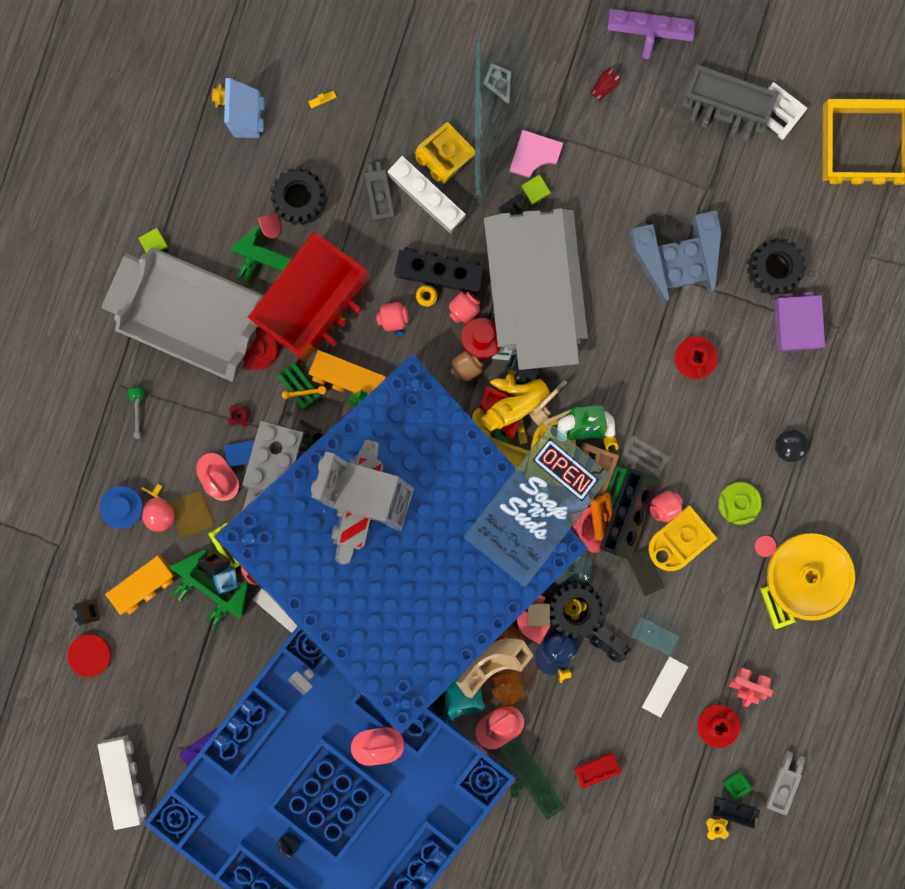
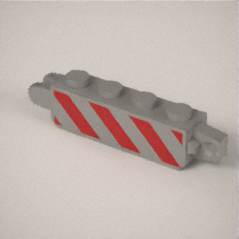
(351, 528)

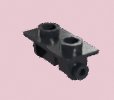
(616, 649)
(734, 812)

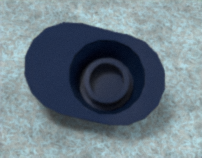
(556, 652)

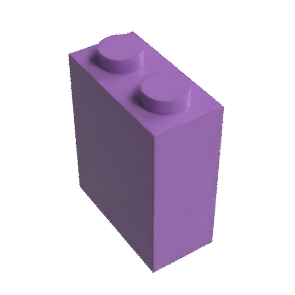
(799, 322)

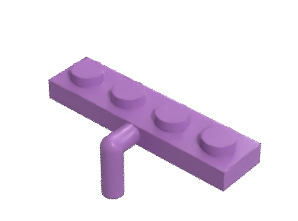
(650, 26)

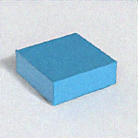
(226, 580)

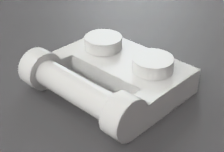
(787, 109)

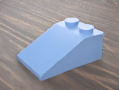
(243, 110)

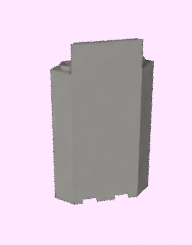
(537, 286)
(183, 311)

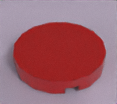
(263, 352)
(89, 655)

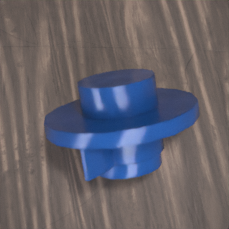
(121, 507)

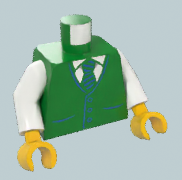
(589, 423)

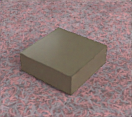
(539, 614)

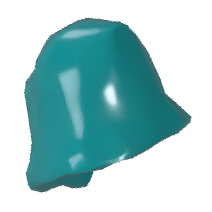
(458, 704)

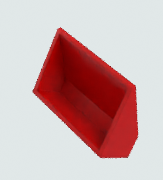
(310, 297)

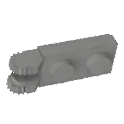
(785, 785)

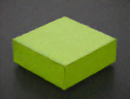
(535, 189)
(153, 239)

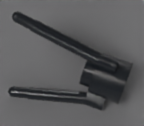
(310, 435)

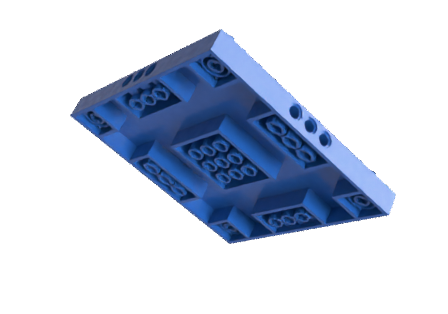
(410, 600)
(290, 768)

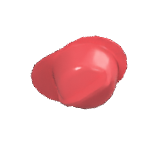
(217, 477)
(584, 530)
(499, 727)
(377, 746)

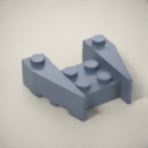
(682, 264)

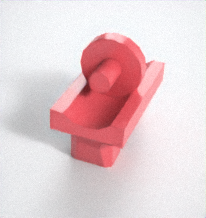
(752, 691)

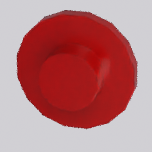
(480, 338)
(695, 357)
(718, 726)

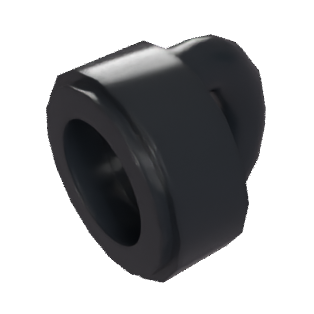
(288, 844)

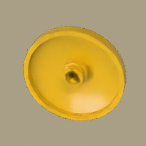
(811, 576)

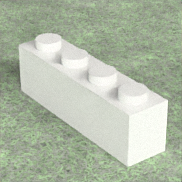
(426, 195)
(121, 782)

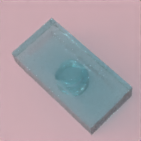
(654, 636)

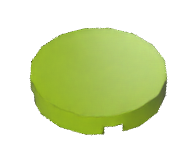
(739, 503)

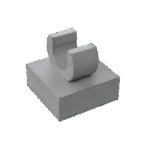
(301, 681)

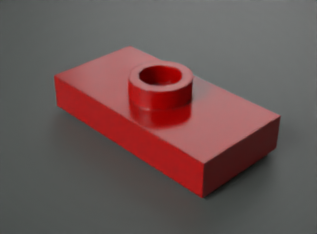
(597, 770)

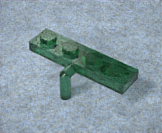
(531, 778)

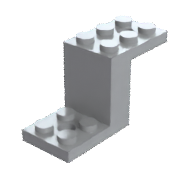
(265, 466)
(362, 491)

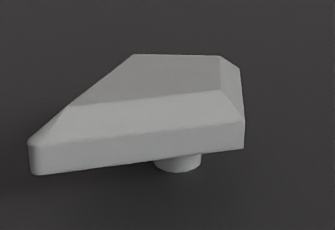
(498, 82)

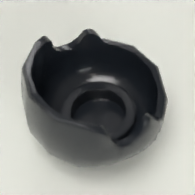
(791, 446)

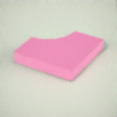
(534, 152)

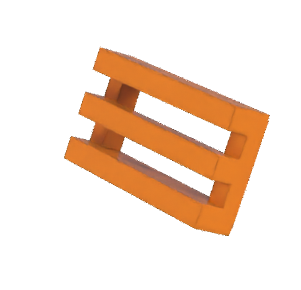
(601, 514)

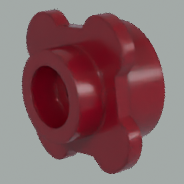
(243, 420)

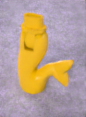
(512, 409)

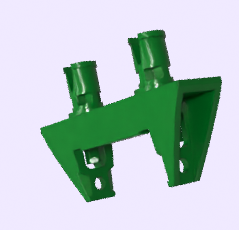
(254, 255)
(195, 577)

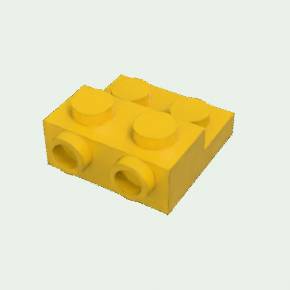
(444, 153)

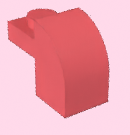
(534, 633)

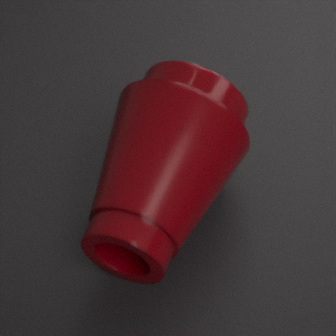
(606, 83)

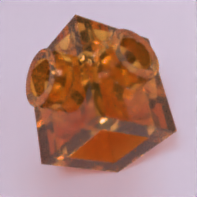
(508, 688)

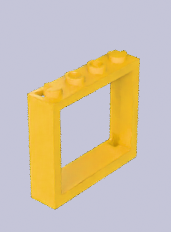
(858, 106)

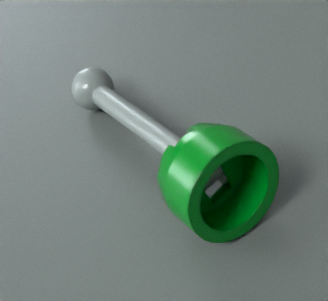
(136, 395)

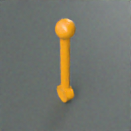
(321, 390)

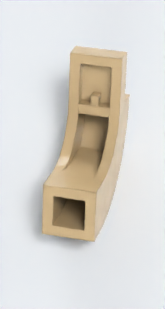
(498, 656)

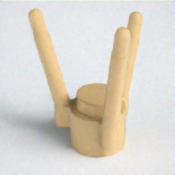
(541, 413)

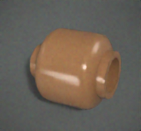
(466, 366)

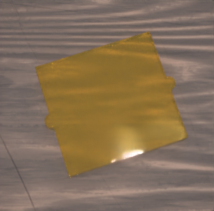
(191, 514)

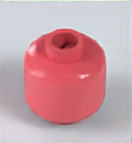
(464, 307)
(392, 316)
(666, 506)

